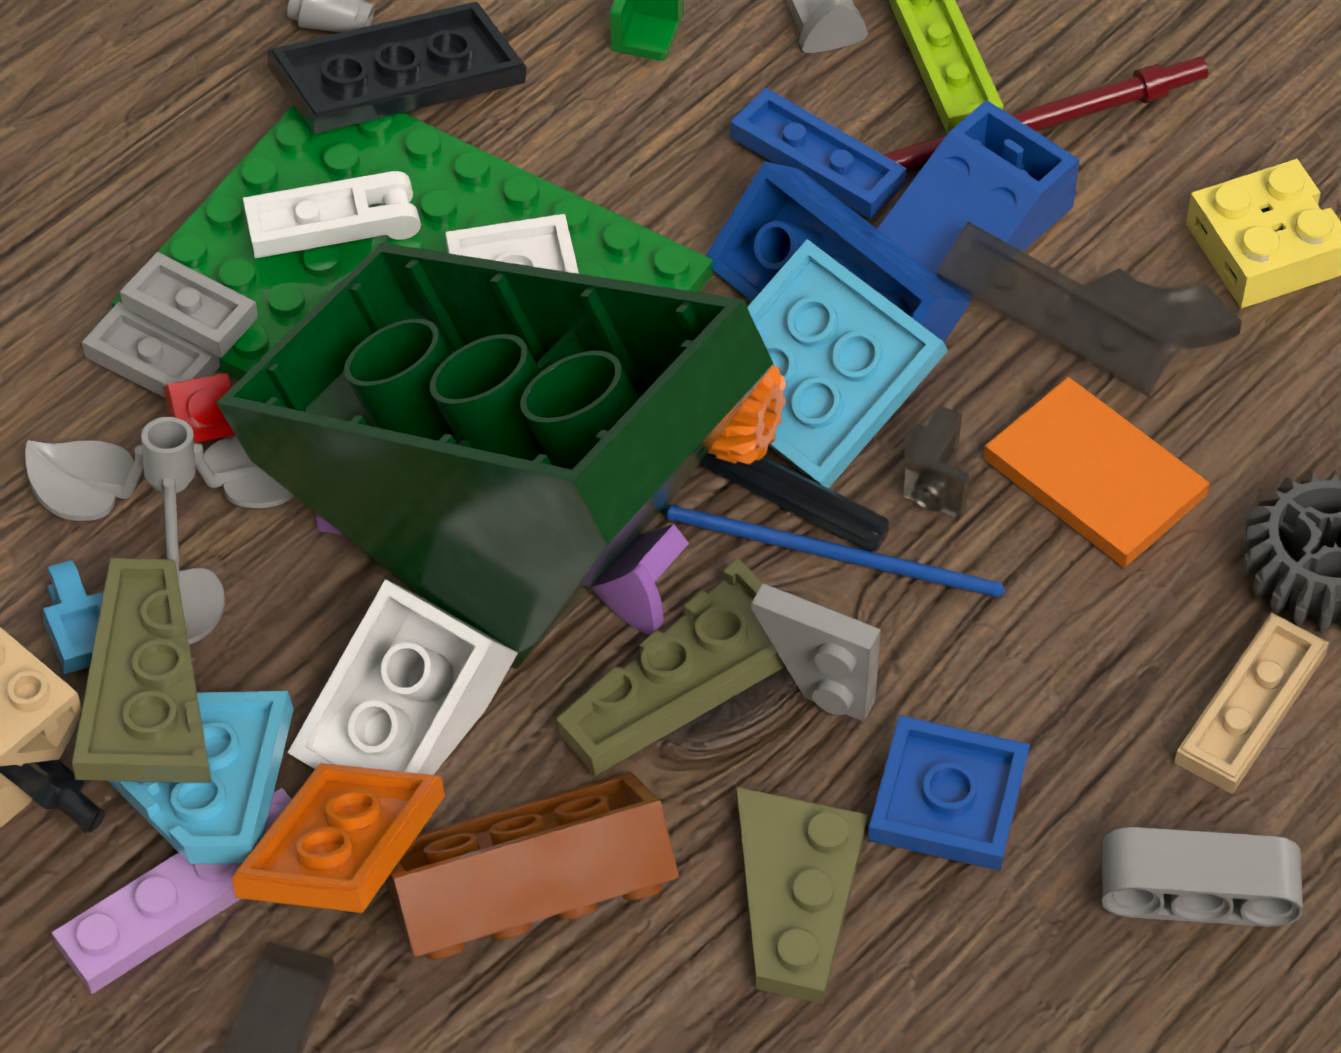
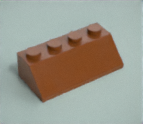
(530, 865)

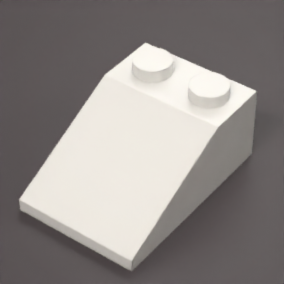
(403, 688)

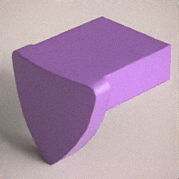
(630, 581)

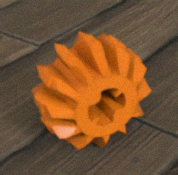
(755, 423)

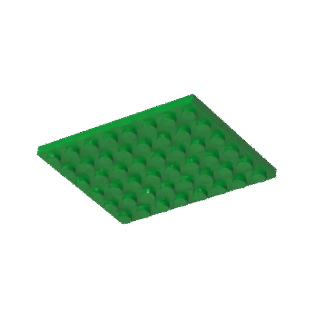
(452, 190)

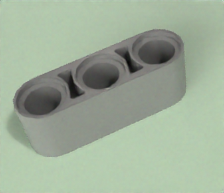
(1202, 877)

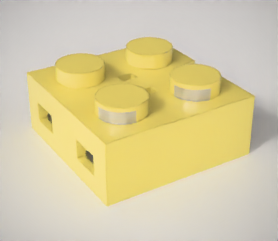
(1266, 233)

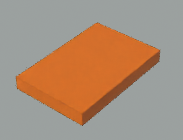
(1096, 471)
(339, 837)

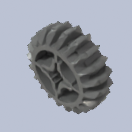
(1309, 523)

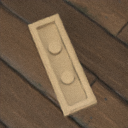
(1251, 703)

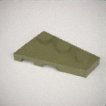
(798, 887)

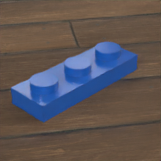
(826, 154)

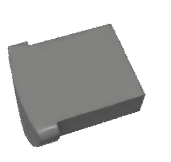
(827, 24)

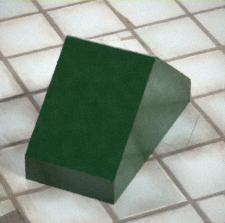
(495, 422)

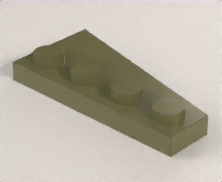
(676, 677)
(141, 687)

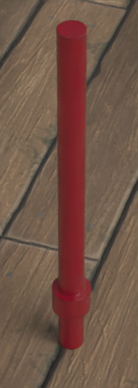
(1146, 84)

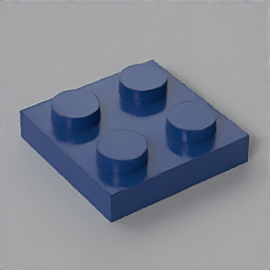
(949, 792)

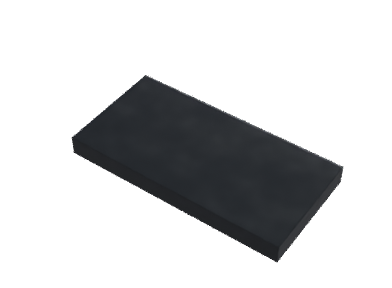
(395, 67)

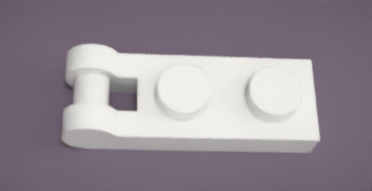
(332, 214)

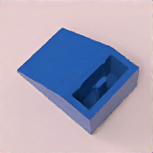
(985, 174)

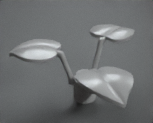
(86, 476)

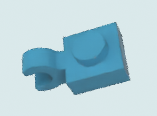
(72, 618)

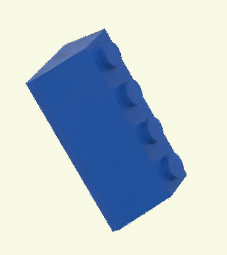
(788, 208)

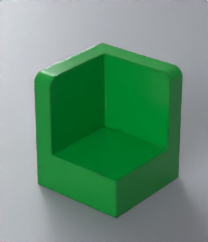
(645, 27)

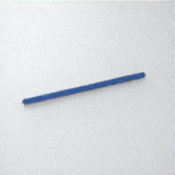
(834, 551)

